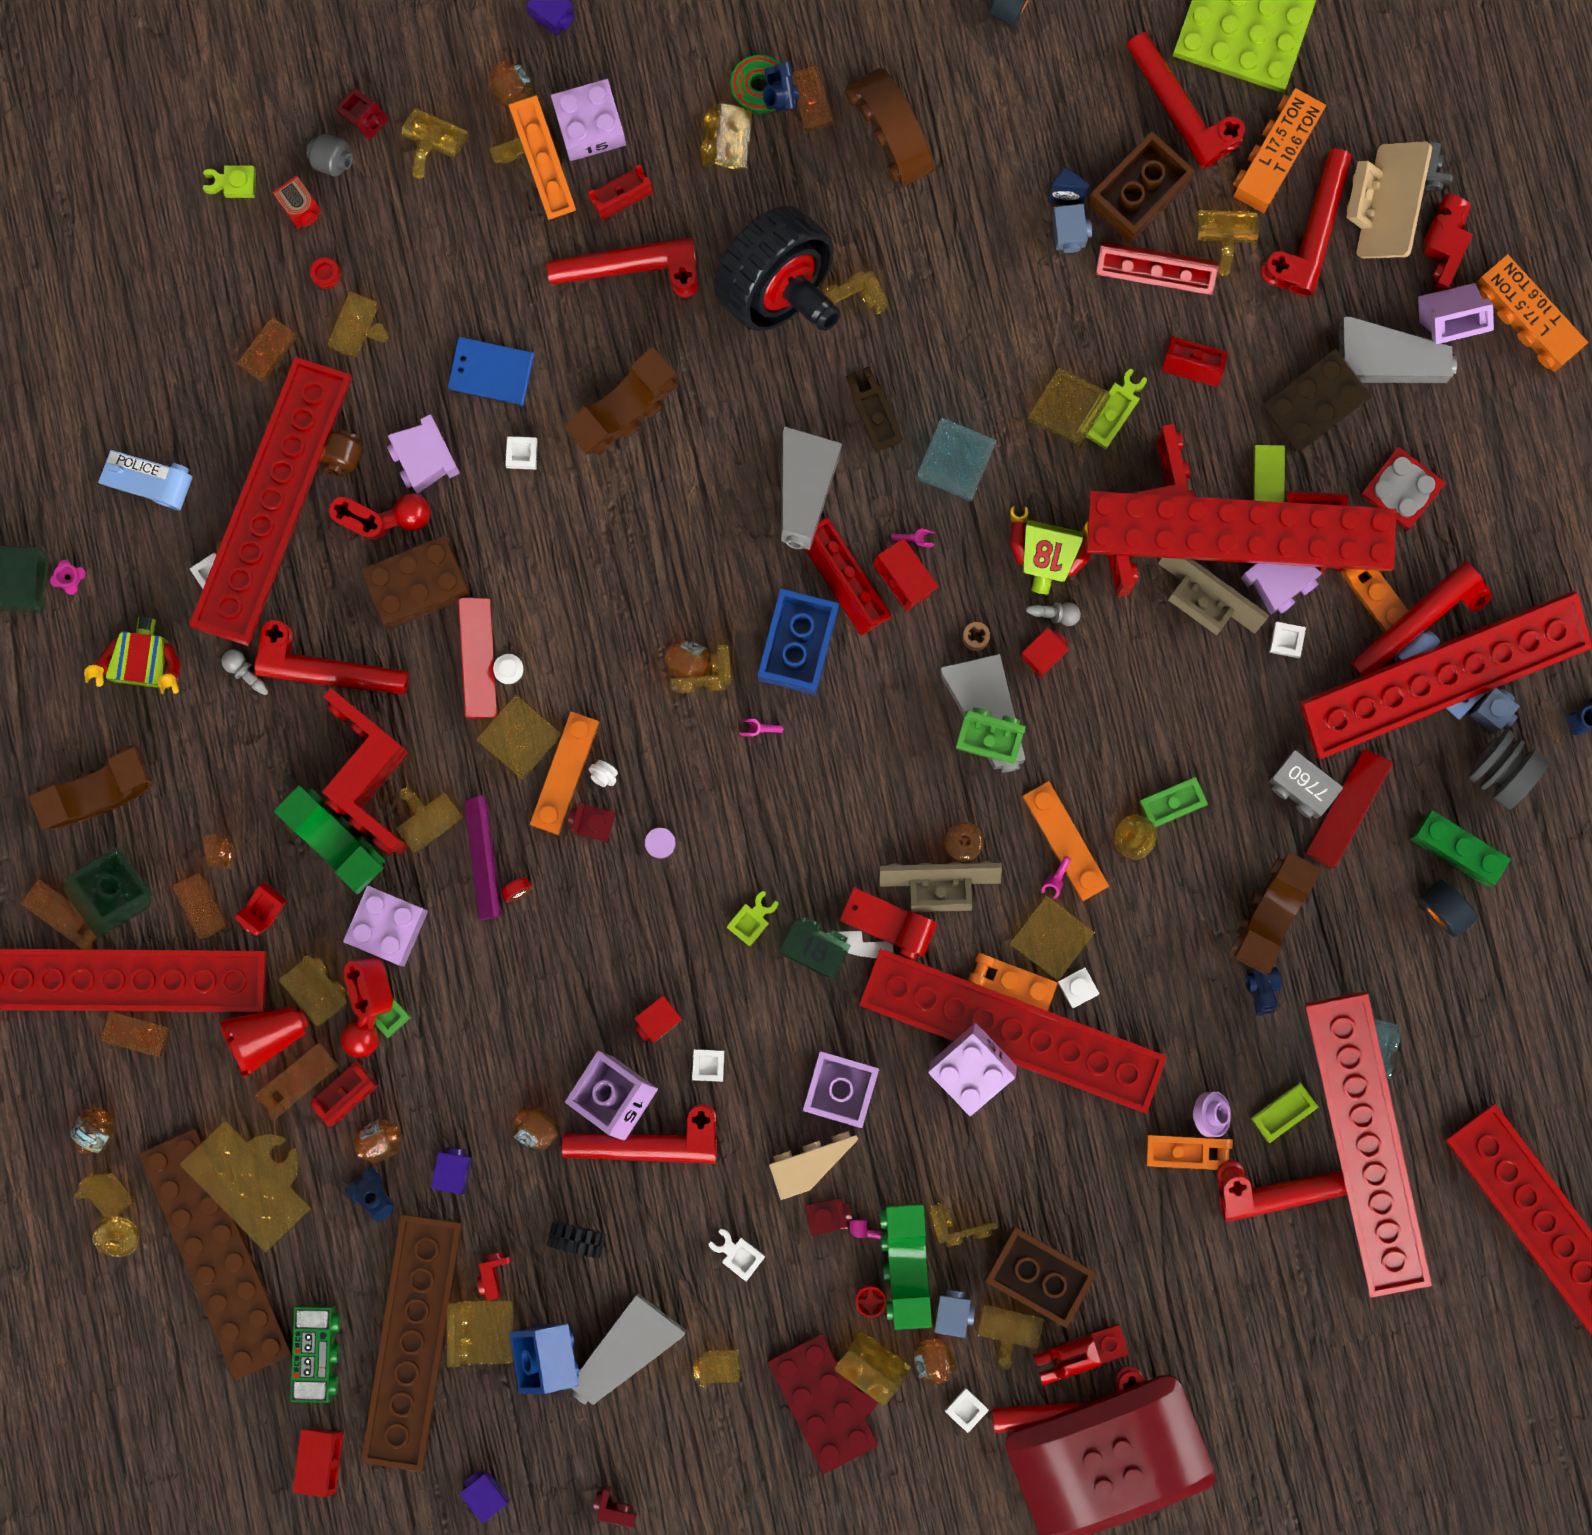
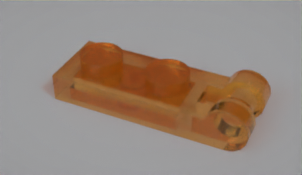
(58, 913)
(297, 1080)

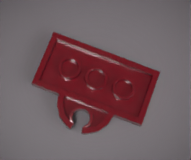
(824, 1403)

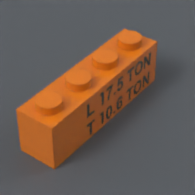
(1279, 151)
(1530, 314)

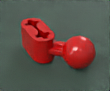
(409, 512)
(369, 997)

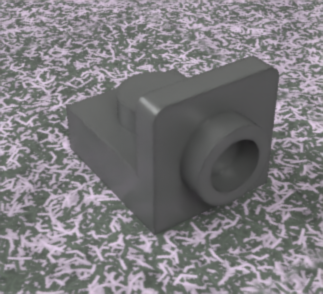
(1437, 181)

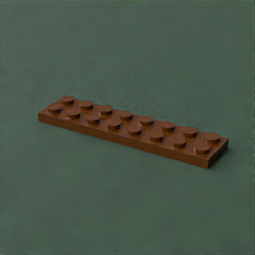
(216, 1261)
(411, 1343)

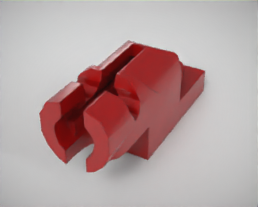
(1447, 239)
(1082, 1354)

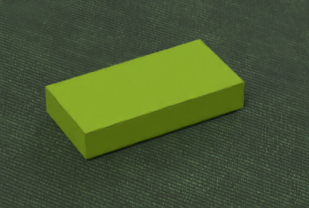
(1269, 473)
(1284, 1112)

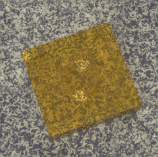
(1069, 406)
(519, 737)
(1052, 938)

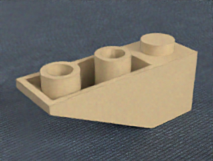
(803, 1171)

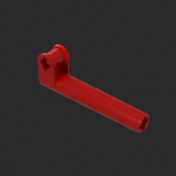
(1205, 143)
(674, 254)
(1302, 271)
(1461, 584)
(277, 662)
(695, 1147)
(1241, 1201)
(1016, 1417)

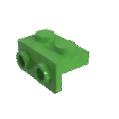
(990, 736)

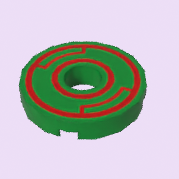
(742, 77)

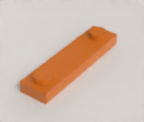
(542, 157)
(564, 773)
(1065, 840)

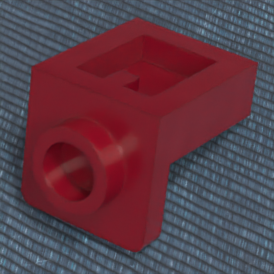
(362, 113)
(591, 822)
(828, 1216)
(617, 1514)

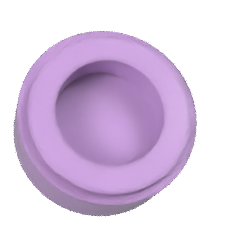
(660, 843)

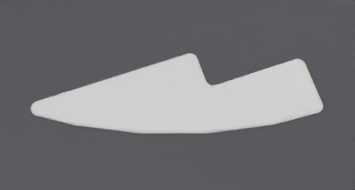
(864, 949)

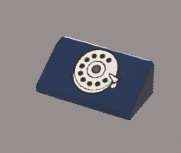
(1068, 189)

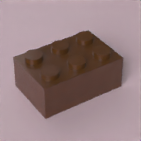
(1141, 187)
(416, 582)
(1039, 1276)

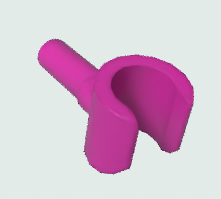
(917, 537)
(756, 728)
(1056, 879)
(858, 1229)

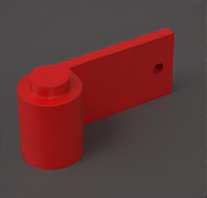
(889, 923)

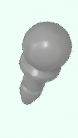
(1067, 613)
(235, 662)

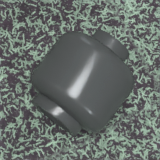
(329, 154)

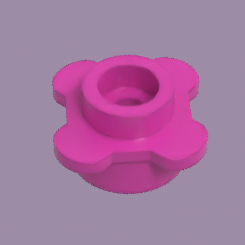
(65, 568)

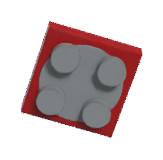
(1403, 486)

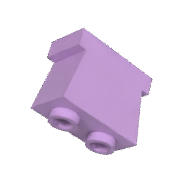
(1455, 313)
(422, 455)
(1281, 583)

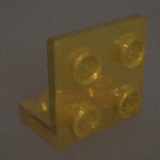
(479, 1332)

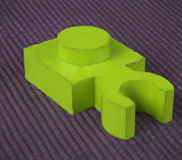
(236, 181)
(750, 922)

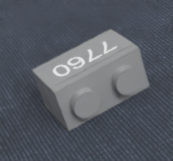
(1305, 785)

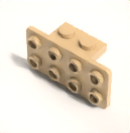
(1389, 199)

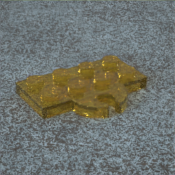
(249, 1182)

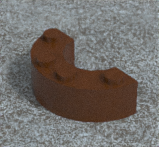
(895, 125)
(624, 407)
(92, 792)
(1273, 912)

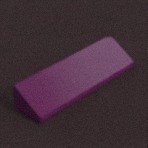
(483, 858)

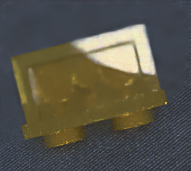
(726, 136)
(314, 990)
(872, 1368)

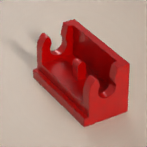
(620, 193)
(905, 574)
(343, 1094)
(318, 1462)

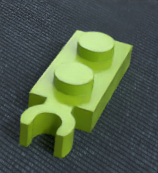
(1116, 411)

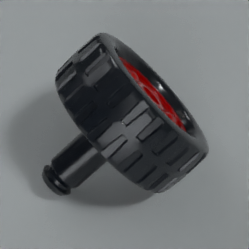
(777, 272)

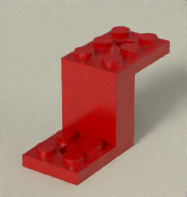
(1175, 478)
(364, 774)

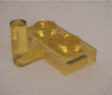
(432, 134)
(1228, 228)
(355, 324)
(428, 821)
(1010, 1329)

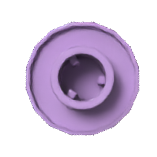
(1212, 1114)

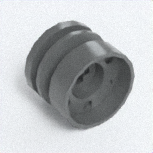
(1508, 769)

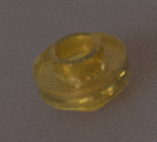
(1135, 836)
(116, 1237)

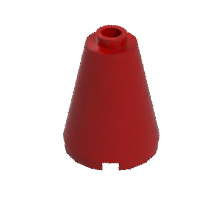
(261, 1036)

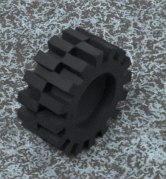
(576, 1239)

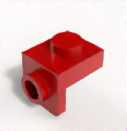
(261, 910)
(488, 1281)

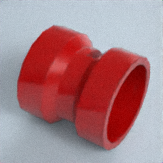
(873, 1304)

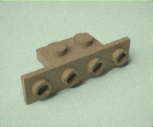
(1209, 598)
(940, 885)

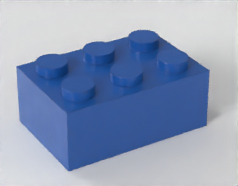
(798, 641)

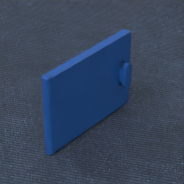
(491, 371)

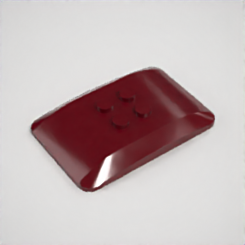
(1111, 1459)

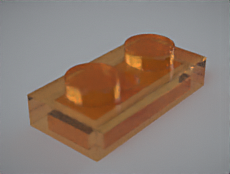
(812, 99)
(267, 350)
(218, 852)
(200, 906)
(135, 1034)

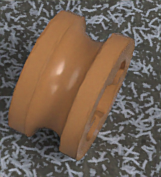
(974, 645)

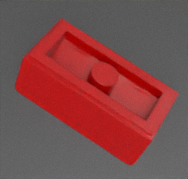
(1194, 361)

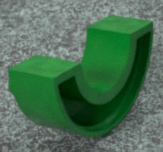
(331, 838)
(906, 1266)

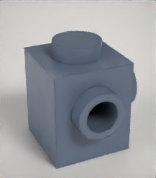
(1070, 228)
(1496, 710)
(953, 1314)

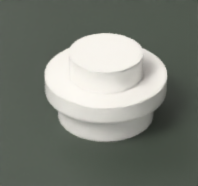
(508, 669)
(603, 773)

